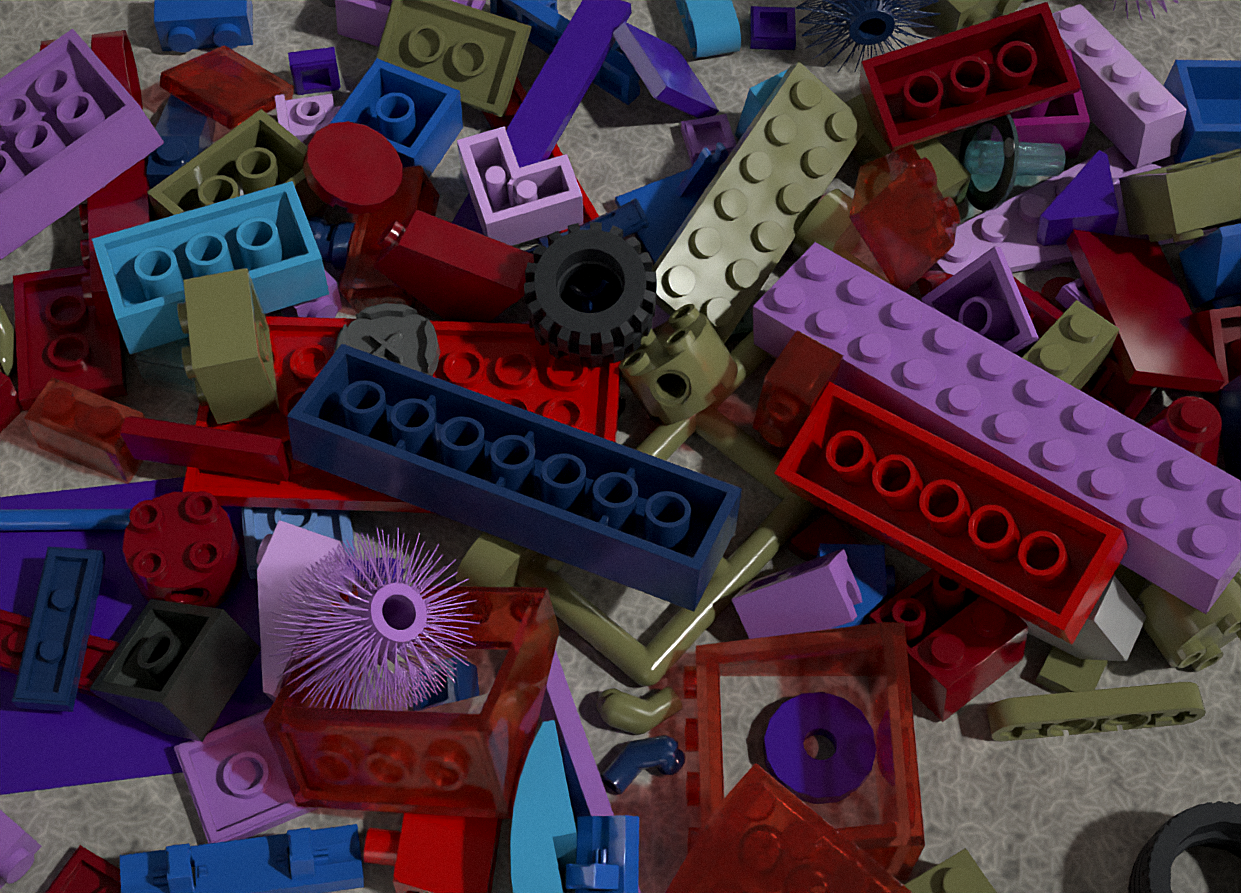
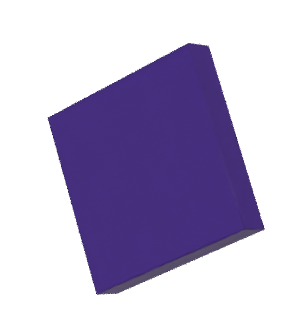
(664, 71)

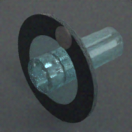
(997, 157)

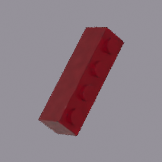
(111, 209)

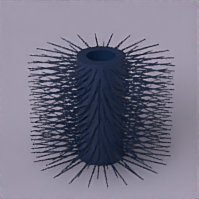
(866, 20)

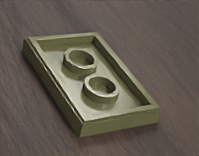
(457, 48)

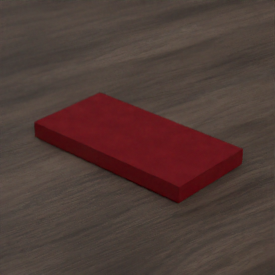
(1140, 296)

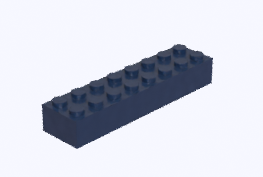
(516, 475)

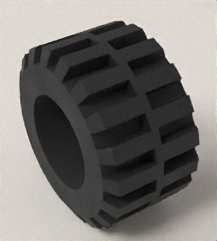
(582, 256)

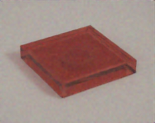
(225, 86)

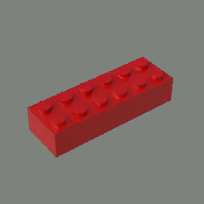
(953, 512)

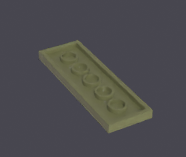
(757, 201)

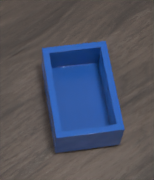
(1213, 106)

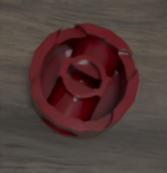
(182, 549)

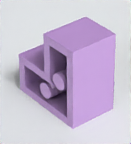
(518, 201)

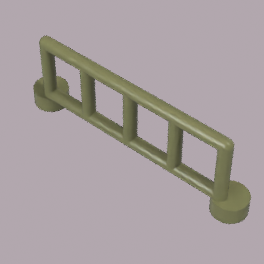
(506, 564)

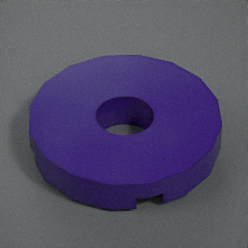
(812, 778)

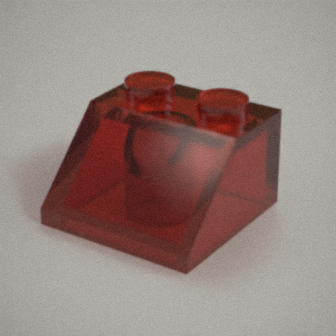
(903, 215)

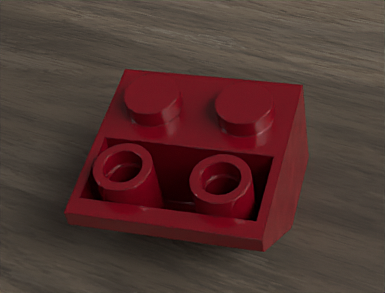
(953, 640)

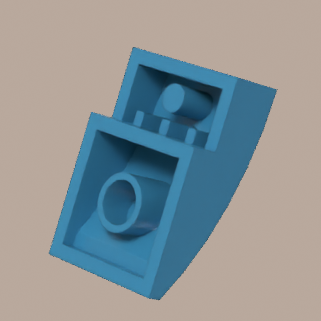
(542, 819)

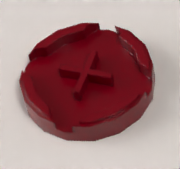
(352, 167)

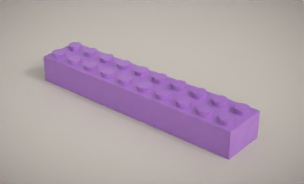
(968, 390)

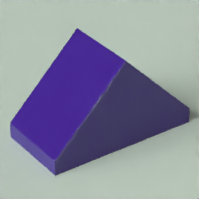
(1083, 205)

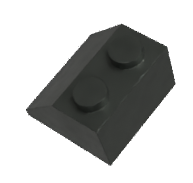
(177, 667)

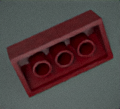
(967, 77)

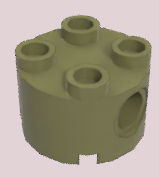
(678, 367)
(1187, 634)

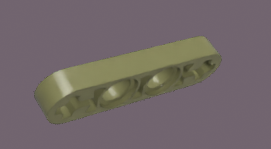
(1095, 711)

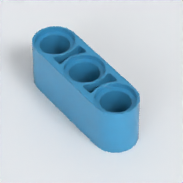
(710, 26)

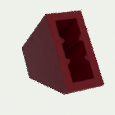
(452, 267)

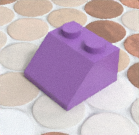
(987, 302)

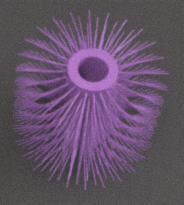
(372, 627)

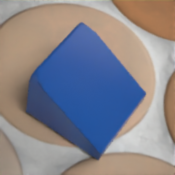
(465, 685)

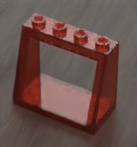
(859, 650)
(425, 758)

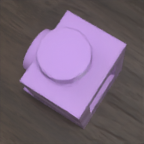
(305, 115)

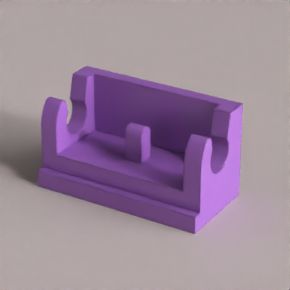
(800, 598)

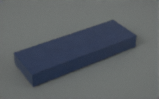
(59, 629)

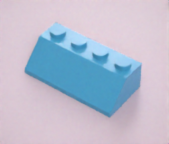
(252, 231)

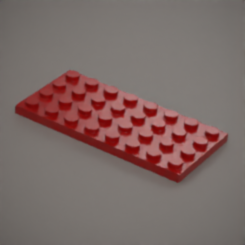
(480, 356)

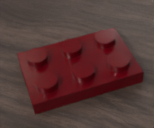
(63, 337)

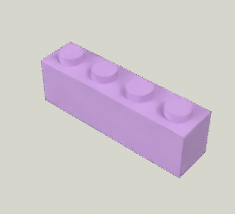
(1120, 91)

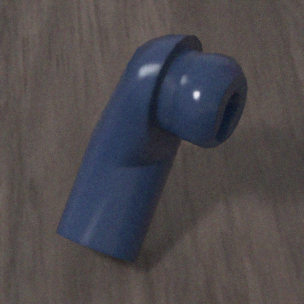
(640, 755)

